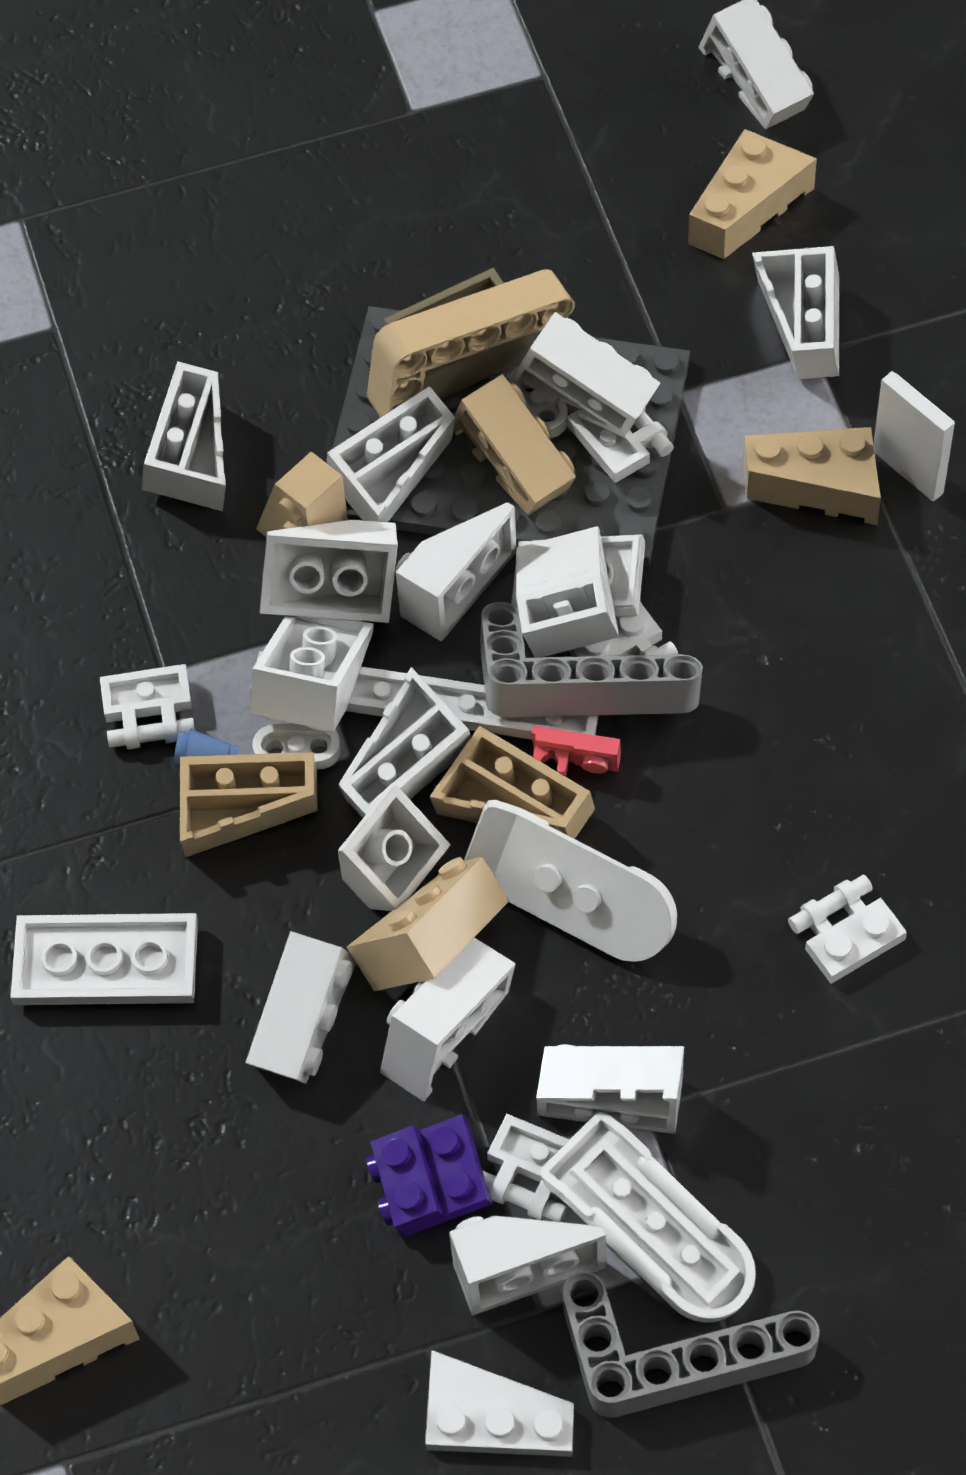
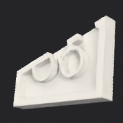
(492, 1413)

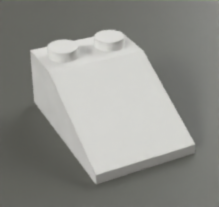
(454, 569)
(331, 571)
(309, 671)
(518, 1257)

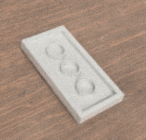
(104, 959)

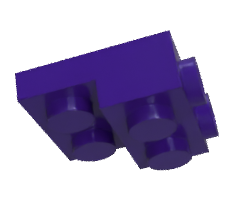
(428, 1175)

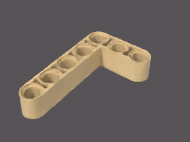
(458, 330)

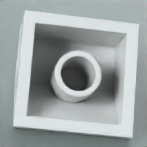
(390, 851)

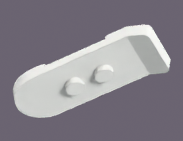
(574, 884)
(652, 1220)

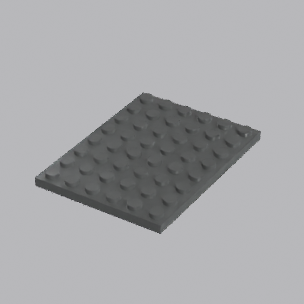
(463, 488)

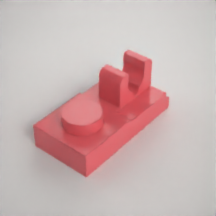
(589, 751)

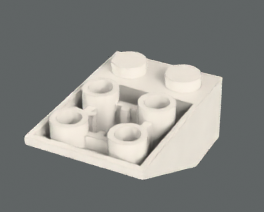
(564, 593)

